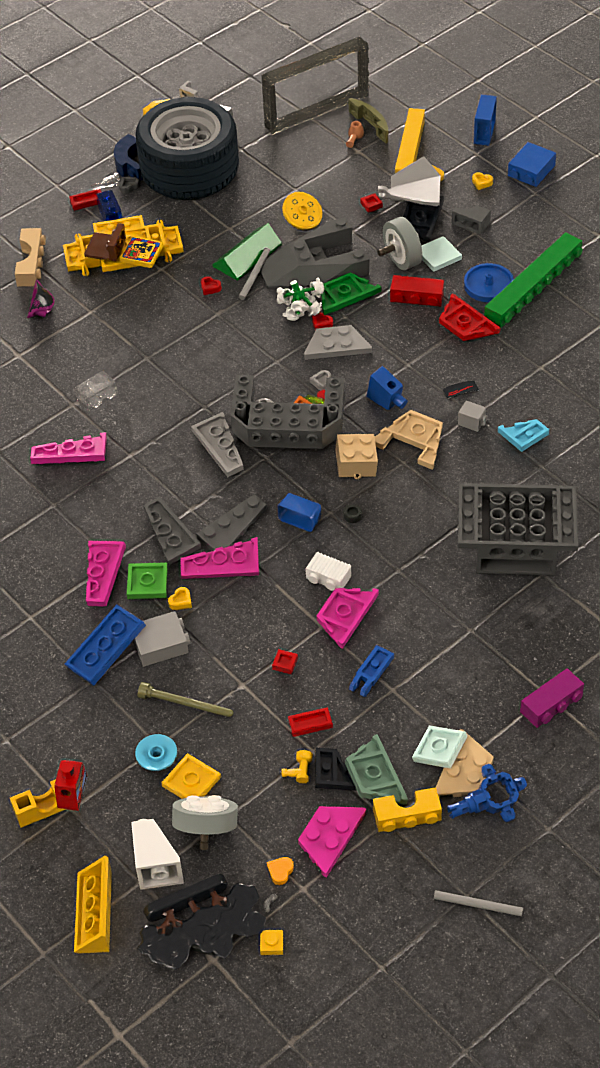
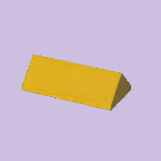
(93, 908)

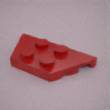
(466, 321)

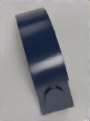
(124, 152)

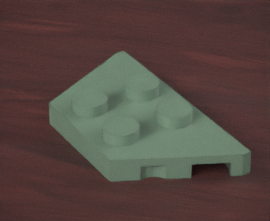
(374, 773)

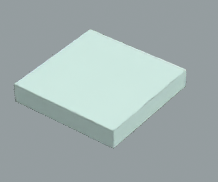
(439, 254)
(439, 746)

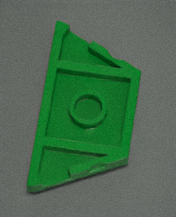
(346, 291)

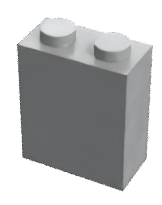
(161, 639)

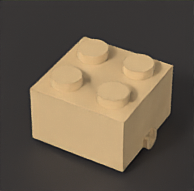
(356, 455)

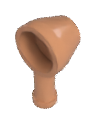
(355, 132)

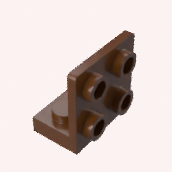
(107, 245)

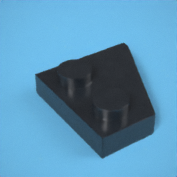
(331, 771)

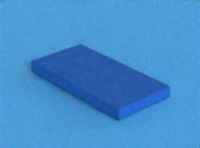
(105, 644)

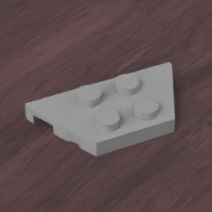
(336, 342)

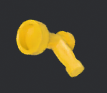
(304, 758)

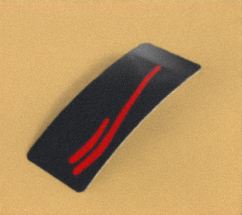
(460, 388)

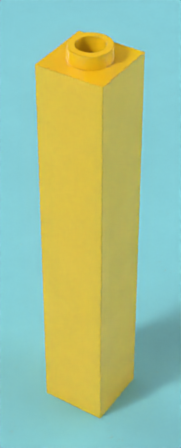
(411, 138)

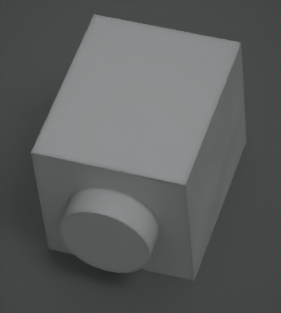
(472, 416)

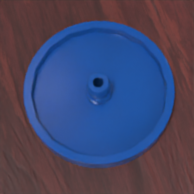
(486, 281)

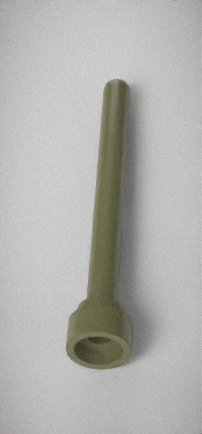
(147, 691)

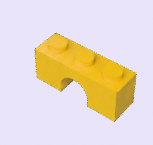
(34, 808)
(392, 816)

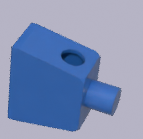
(385, 389)

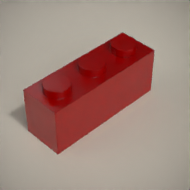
(417, 290)

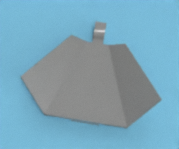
(415, 184)

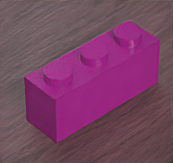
(552, 698)

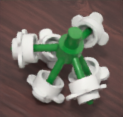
(301, 299)

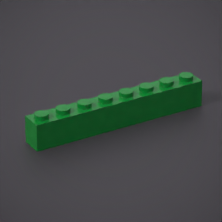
(533, 279)

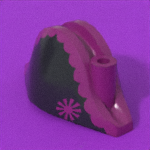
(41, 301)

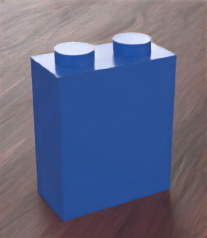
(531, 164)

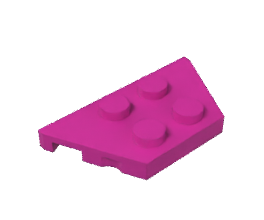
(345, 612)
(329, 834)

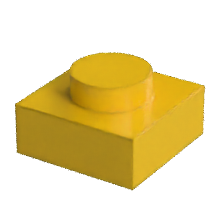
(271, 942)

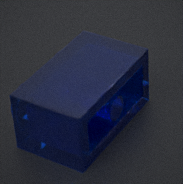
(108, 206)

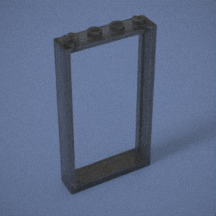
(269, 79)

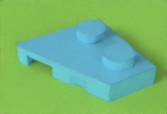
(524, 434)

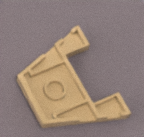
(417, 431)

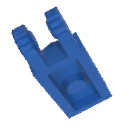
(372, 669)

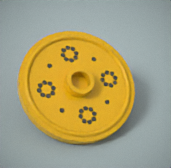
(302, 211)

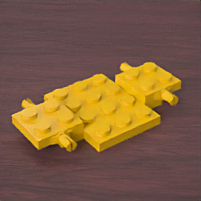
(135, 227)

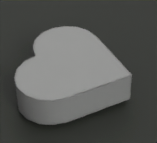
(319, 379)

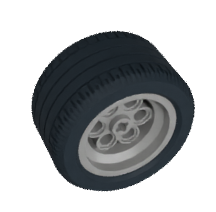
(187, 148)

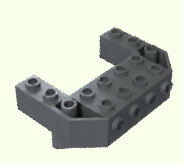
(287, 423)

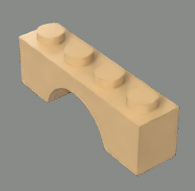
(29, 270)

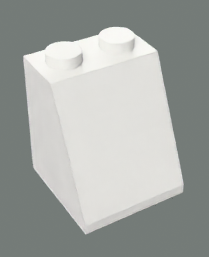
(154, 856)

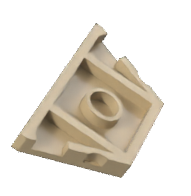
(465, 772)

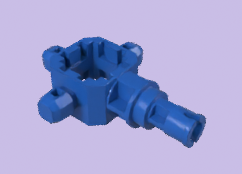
(480, 799)

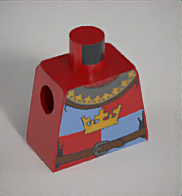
(73, 778)

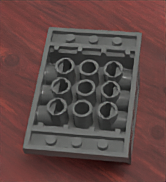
(517, 526)

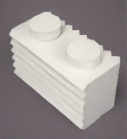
(328, 571)

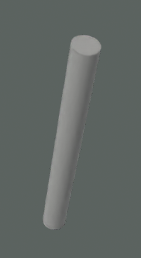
(254, 273)
(478, 903)

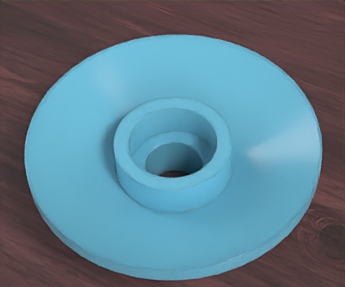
(156, 745)

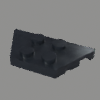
(423, 218)

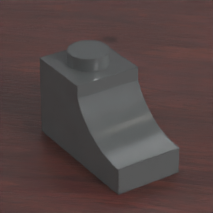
(472, 219)

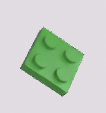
(147, 580)

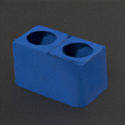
(299, 512)

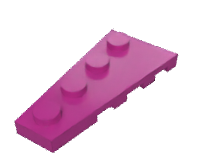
(71, 451)
(223, 562)
(104, 564)

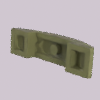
(361, 109)

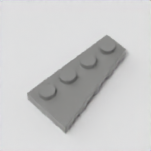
(219, 443)

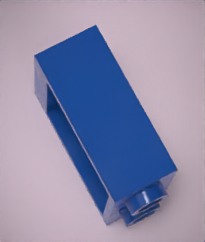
(485, 120)

